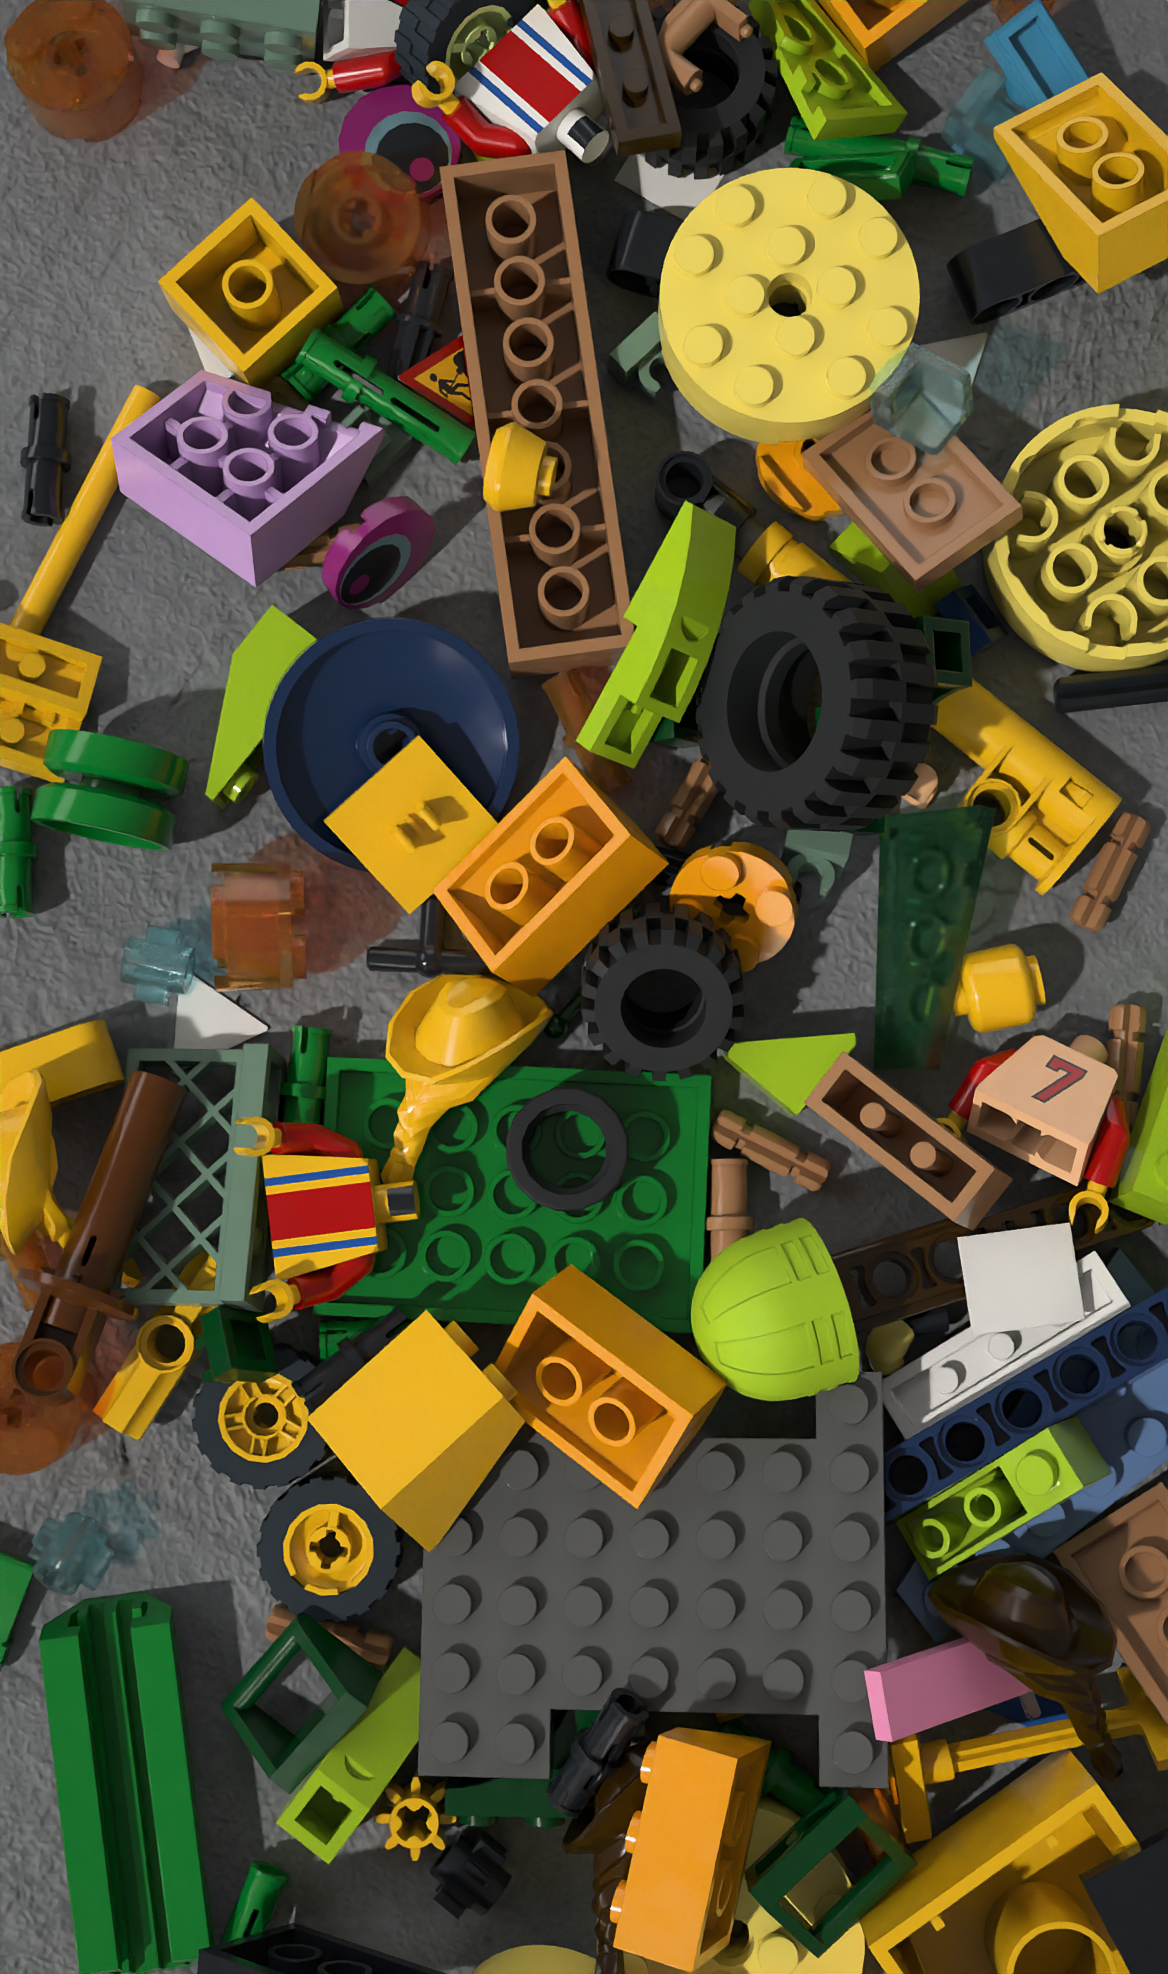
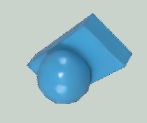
(1034, 56)

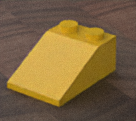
(1094, 179)

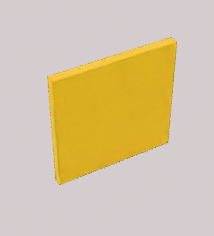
(411, 823)

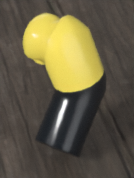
(890, 1342)

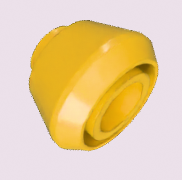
(517, 469)

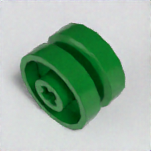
(112, 781)

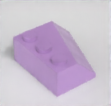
(242, 471)

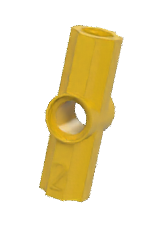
(148, 1376)

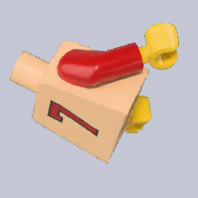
(1050, 1110)

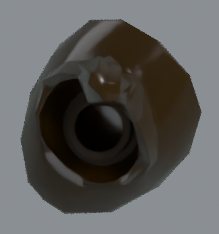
(1041, 1631)
(603, 1832)

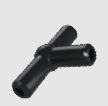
(431, 957)

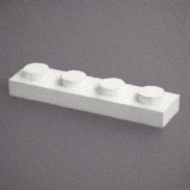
(976, 1364)

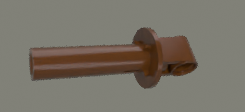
(80, 1291)

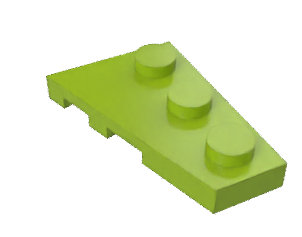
(825, 73)

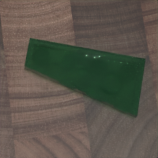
(925, 915)

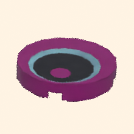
(404, 133)
(379, 554)

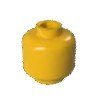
(999, 988)

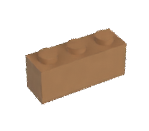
(908, 1141)

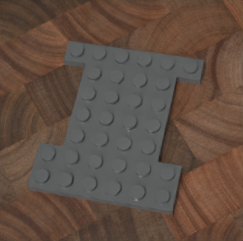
(725, 1592)

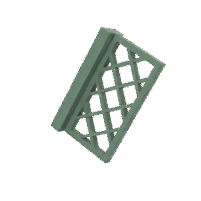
(244, 1217)

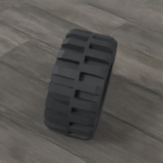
(870, 715)

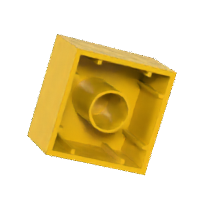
(1006, 1885)

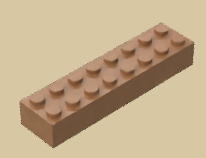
(537, 367)

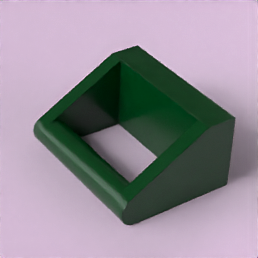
(290, 1756)
(805, 1847)

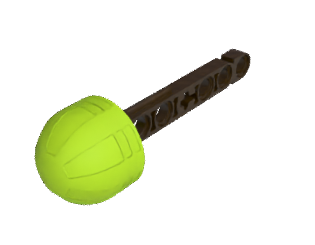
(786, 1313)

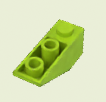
(250, 684)
(1003, 1496)
(359, 1765)

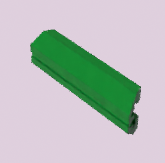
(125, 1786)

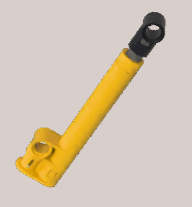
(1044, 795)

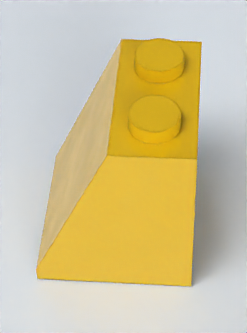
(421, 1426)

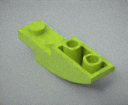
(676, 629)

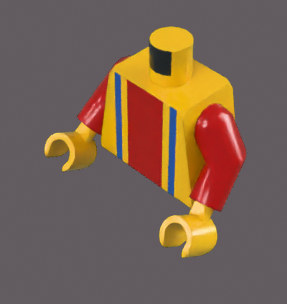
(322, 1211)

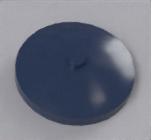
(366, 696)

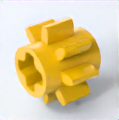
(418, 1833)

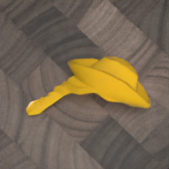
(449, 1047)
(31, 1167)

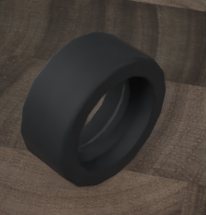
(519, 1156)

